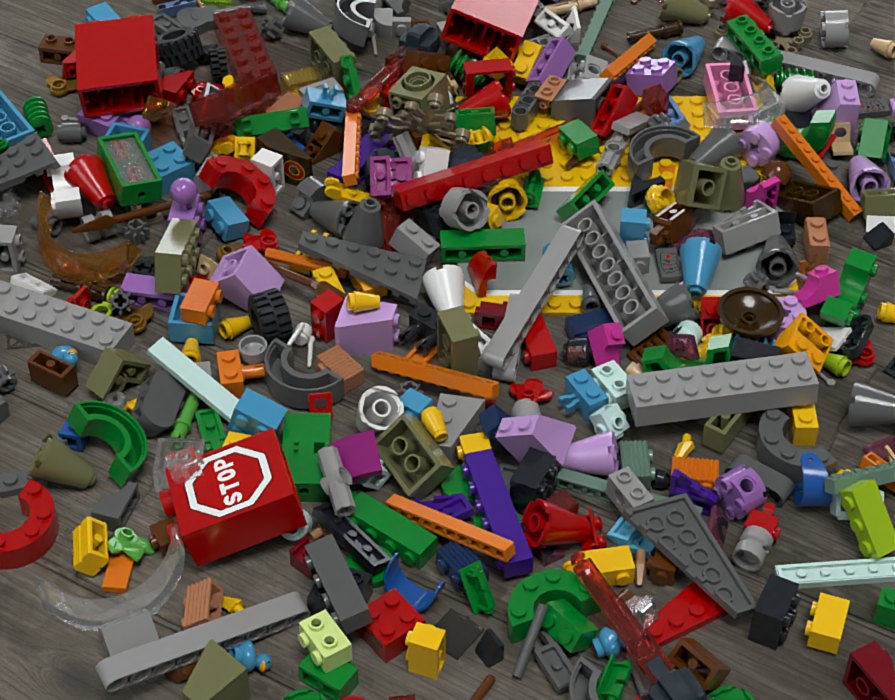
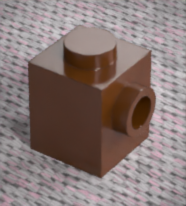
(159, 536)
(661, 569)

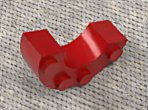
(245, 180)
(36, 534)

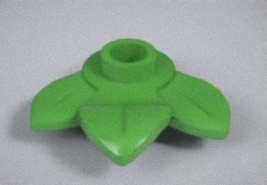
(127, 541)

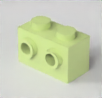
(325, 641)

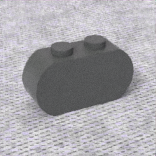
(158, 403)

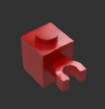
(765, 520)

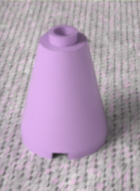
(865, 175)
(593, 455)

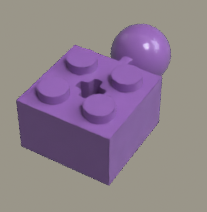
(648, 73)
(100, 125)
(187, 203)

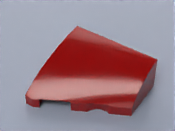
(481, 269)

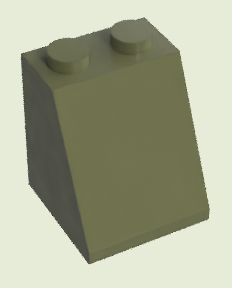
(699, 184)
(217, 677)

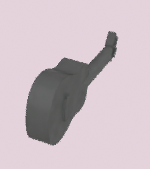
(203, 17)

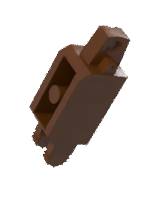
(673, 223)

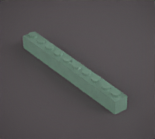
(595, 29)
(881, 474)
(592, 486)

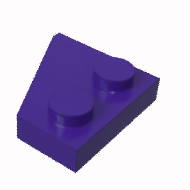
(697, 493)
(453, 505)

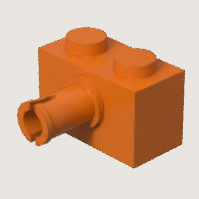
(233, 373)

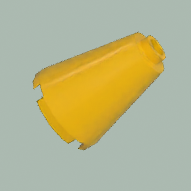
(509, 197)

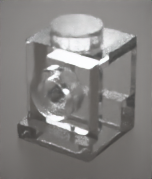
(184, 464)

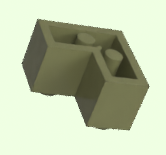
(115, 370)

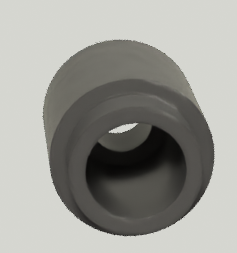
(71, 132)

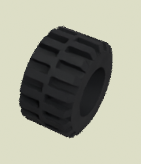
(179, 46)
(270, 315)

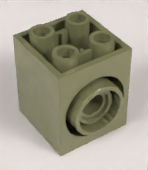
(415, 87)

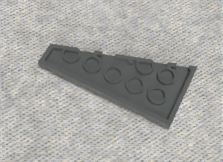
(24, 160)
(370, 264)
(686, 540)

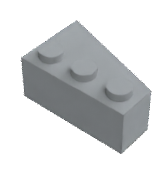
(747, 228)
(460, 419)

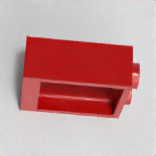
(485, 67)

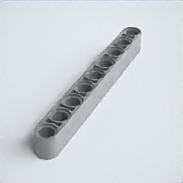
(866, 81)
(532, 297)
(188, 645)

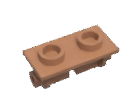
(549, 90)

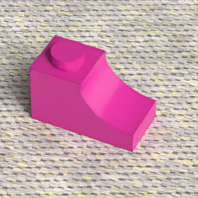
(765, 191)
(819, 284)
(606, 342)

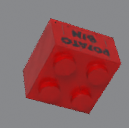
(391, 623)

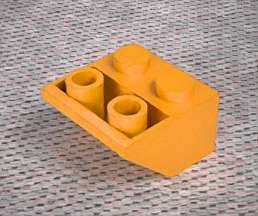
(808, 337)

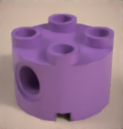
(739, 492)

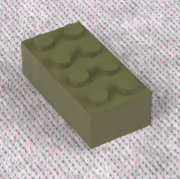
(177, 256)

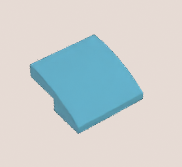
(624, 534)

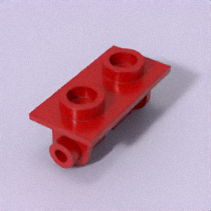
(596, 539)

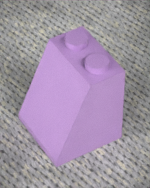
(846, 102)
(245, 274)
(368, 330)
(538, 432)

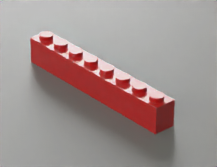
(472, 173)

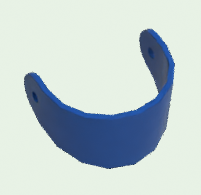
(813, 483)
(416, 596)

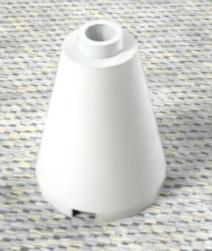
(804, 92)
(445, 287)
(378, 409)

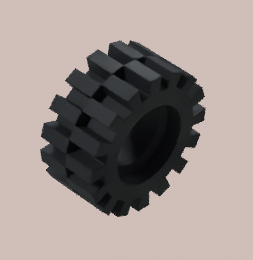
(218, 64)

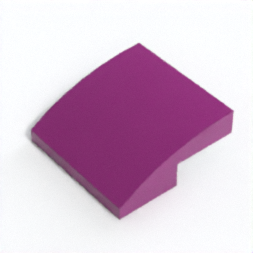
(387, 173)
(359, 455)

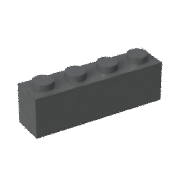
(338, 583)

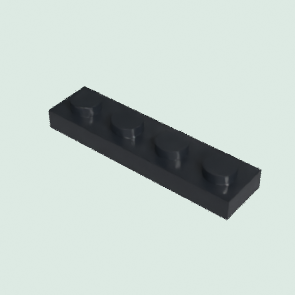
(352, 538)

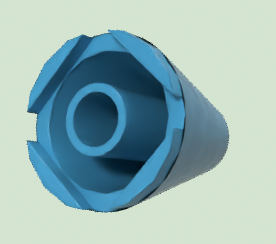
(685, 52)
(699, 264)

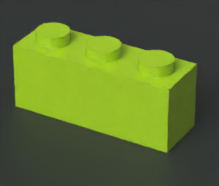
(869, 518)

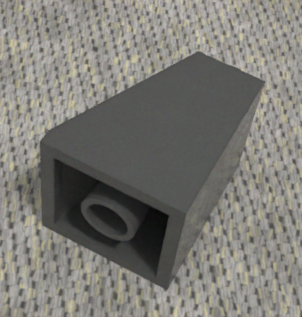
(580, 99)

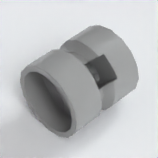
(96, 235)
(252, 350)
(752, 548)

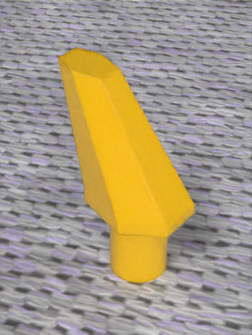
(684, 447)
(232, 604)

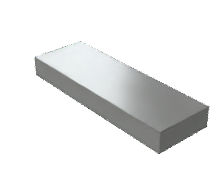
(631, 123)

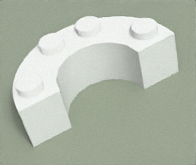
(65, 199)

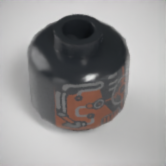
(577, 351)

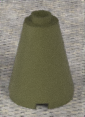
(686, 10)
(734, 190)
(61, 464)

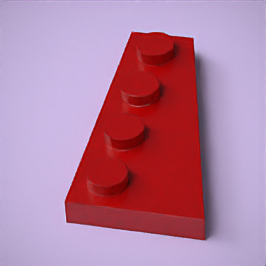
(685, 614)

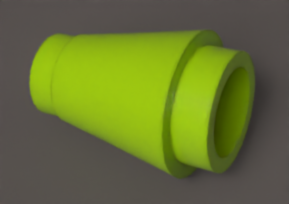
(837, 364)

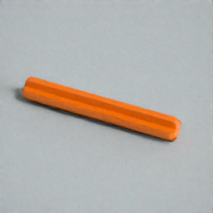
(300, 261)

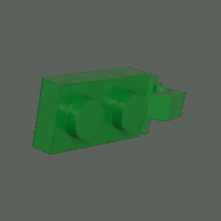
(350, 78)
(210, 428)

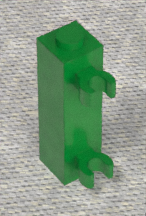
(283, 120)

